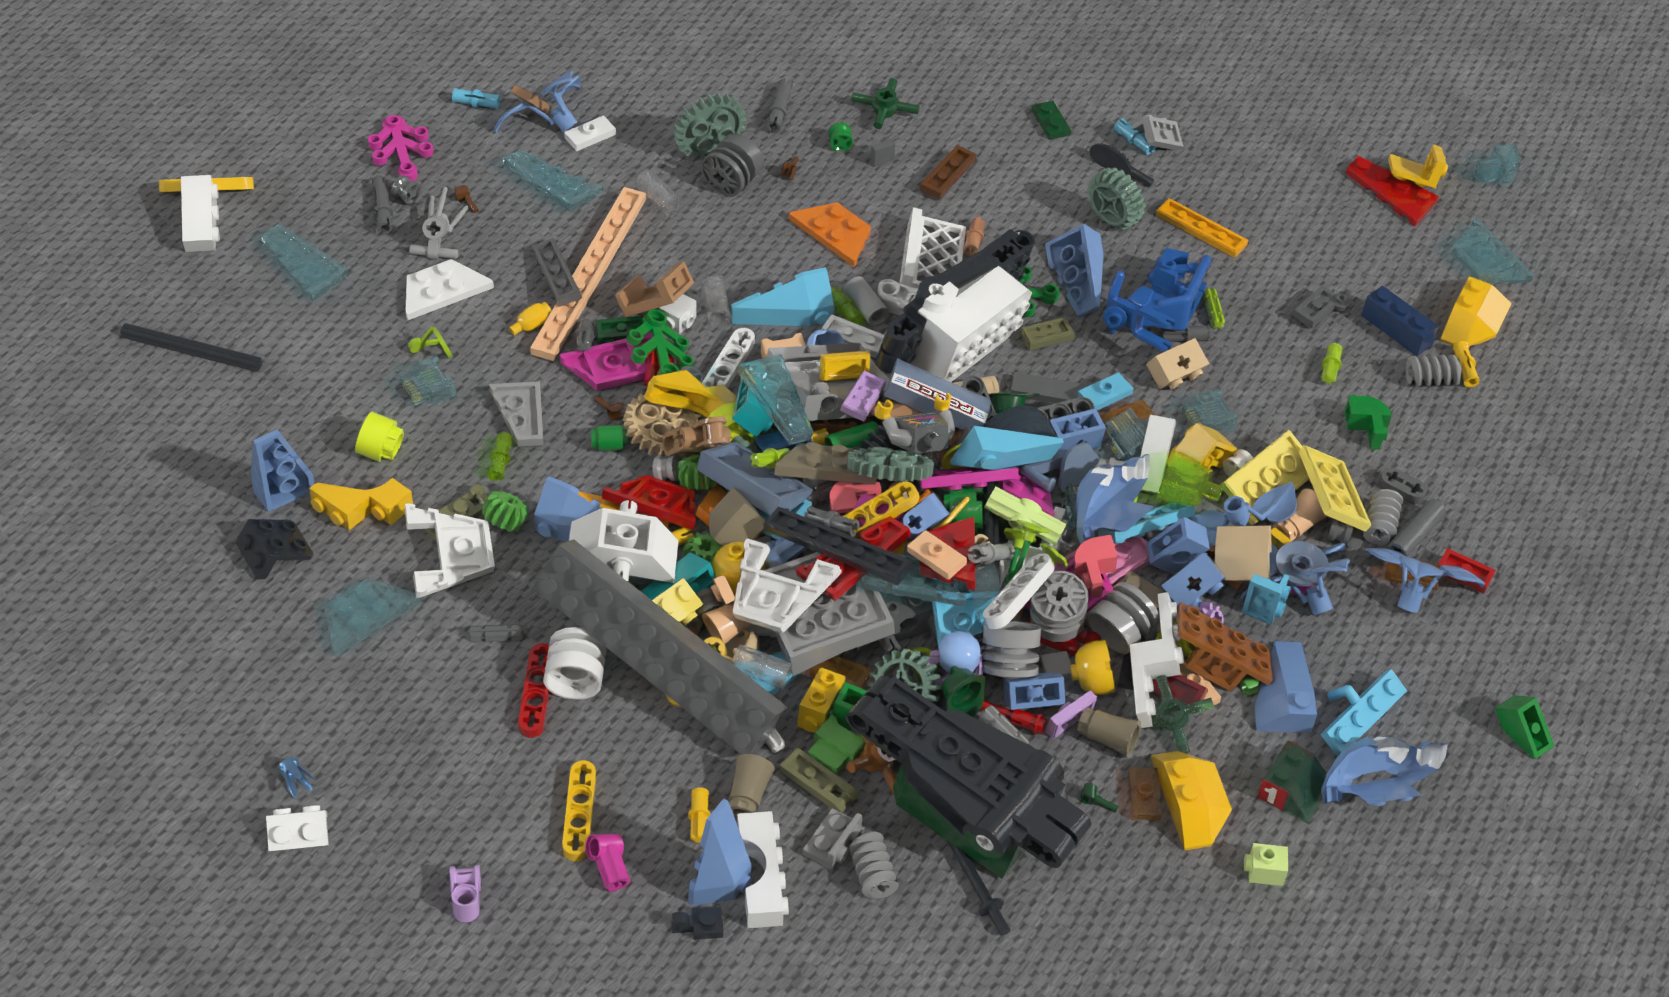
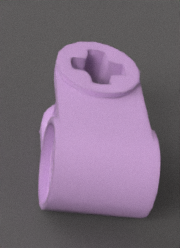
(465, 889)

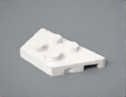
(442, 286)

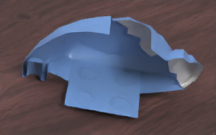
(1104, 491)
(1381, 754)

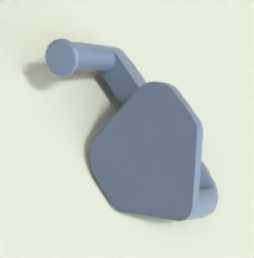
(1073, 463)

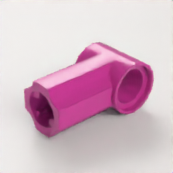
(608, 852)

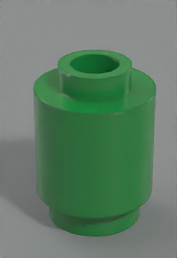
(609, 437)

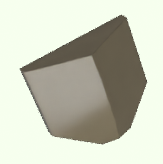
(735, 519)

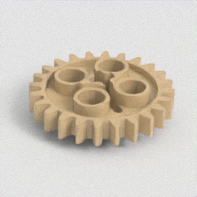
(650, 421)

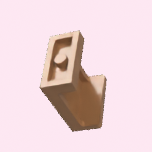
(639, 298)

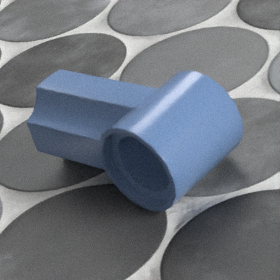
(782, 552)

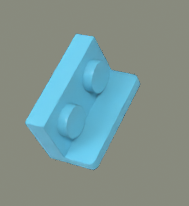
(1265, 598)

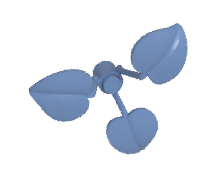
(561, 115)
(1274, 505)
(1413, 591)
(1317, 596)

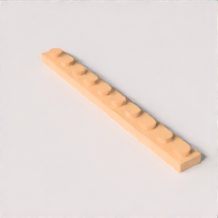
(589, 273)

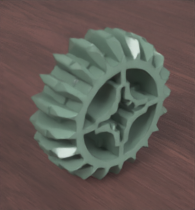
(1116, 198)
(906, 675)

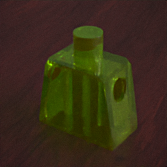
(1187, 481)

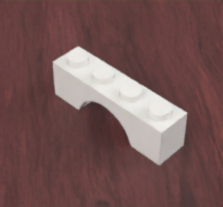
(764, 898)

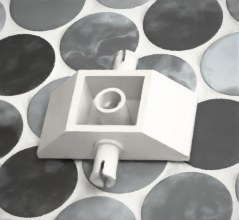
(628, 542)

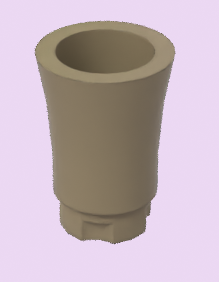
(1110, 730)
(749, 783)

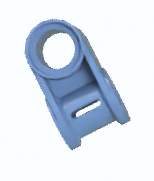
(925, 515)

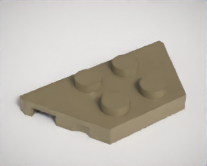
(821, 463)

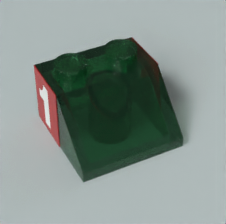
(1294, 782)

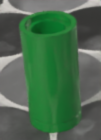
(851, 436)

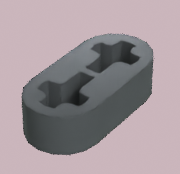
(1404, 485)

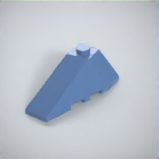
(1079, 263)
(278, 472)
(559, 507)
(1290, 698)
(723, 862)

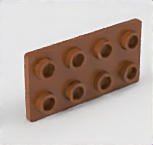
(1221, 652)

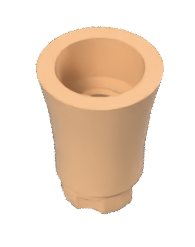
(1306, 515)
(723, 624)

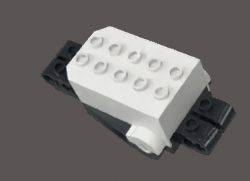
(962, 311)

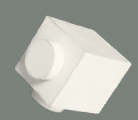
(680, 313)

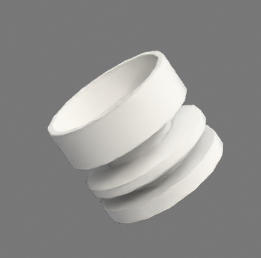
(574, 664)

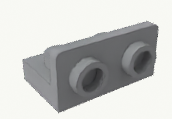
(1160, 132)
(833, 838)

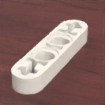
(728, 364)
(1018, 591)

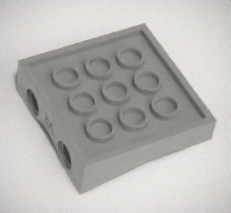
(821, 398)
(831, 625)

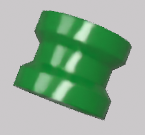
(840, 136)

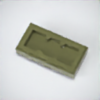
(1047, 333)

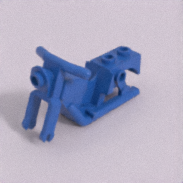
(1165, 305)

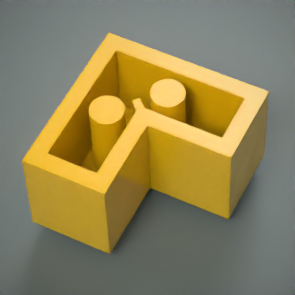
(1205, 446)

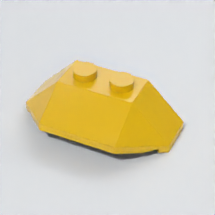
(1476, 314)
(1193, 797)

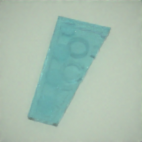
(552, 181)
(776, 393)

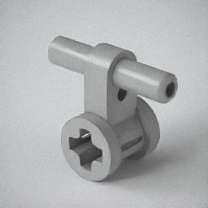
(433, 249)

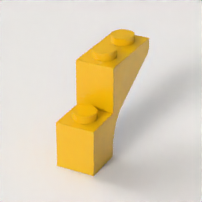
(684, 391)
(351, 505)

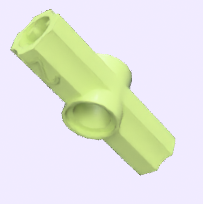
(1013, 508)

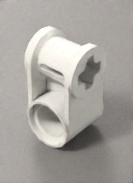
(895, 295)

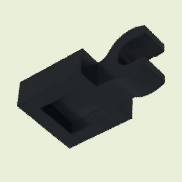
(703, 922)

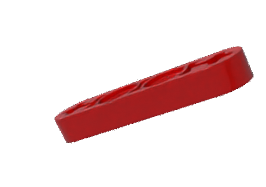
(534, 690)

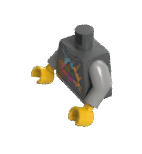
(922, 431)

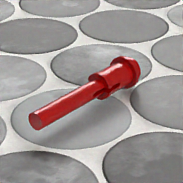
(1020, 718)

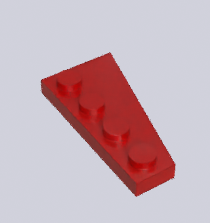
(1404, 196)

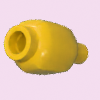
(531, 318)

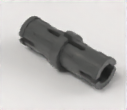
(833, 520)

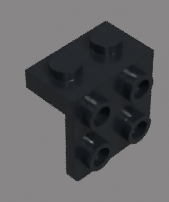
(271, 540)

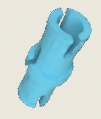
(476, 98)
(1133, 136)

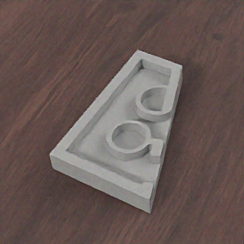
(521, 410)

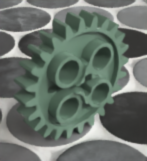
(708, 124)
(890, 464)

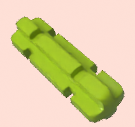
(1213, 308)

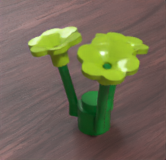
(1021, 542)

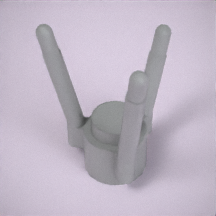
(439, 212)

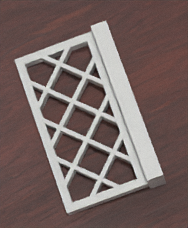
(914, 246)

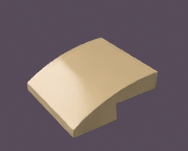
(1243, 551)

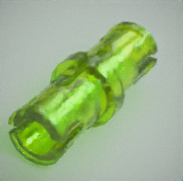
(845, 306)
(500, 456)

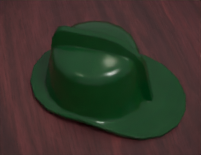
(1003, 401)
(964, 691)

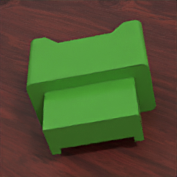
(835, 745)

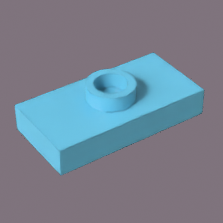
(1107, 391)

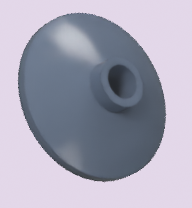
(1301, 555)

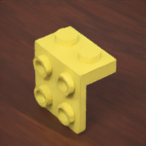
(679, 602)

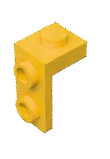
(819, 699)

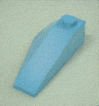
(796, 303)
(1003, 448)

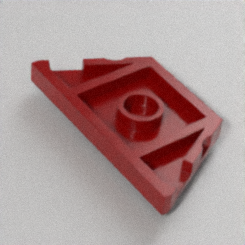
(656, 499)
(960, 537)

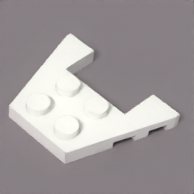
(462, 549)
(774, 599)

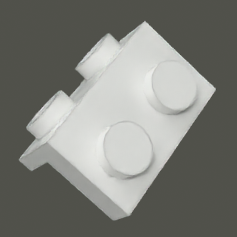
(297, 829)

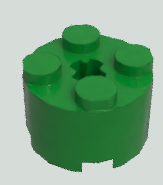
(973, 508)

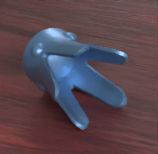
(292, 769)

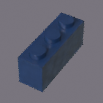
(1399, 320)

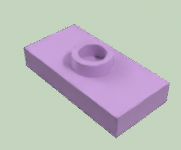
(863, 395)
(1070, 714)

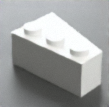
(199, 213)

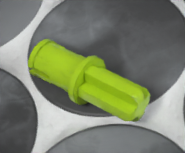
(1331, 363)
(768, 458)

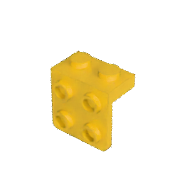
(1422, 175)

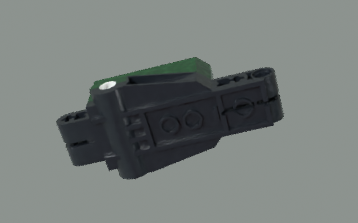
(971, 779)

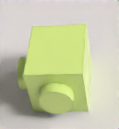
(1267, 864)

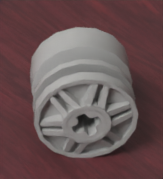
(1123, 617)
(1062, 618)
(1010, 653)

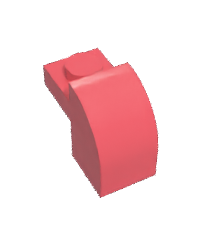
(845, 495)
(1093, 559)

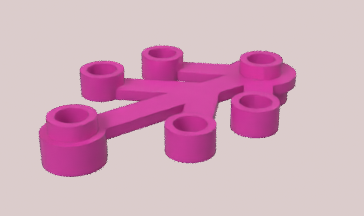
(395, 126)

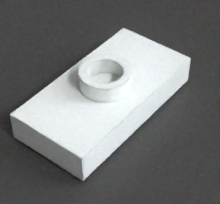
(590, 133)

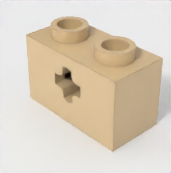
(1177, 364)

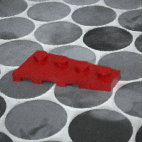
(885, 534)

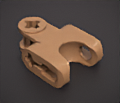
(698, 437)

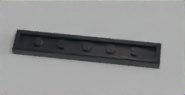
(838, 545)

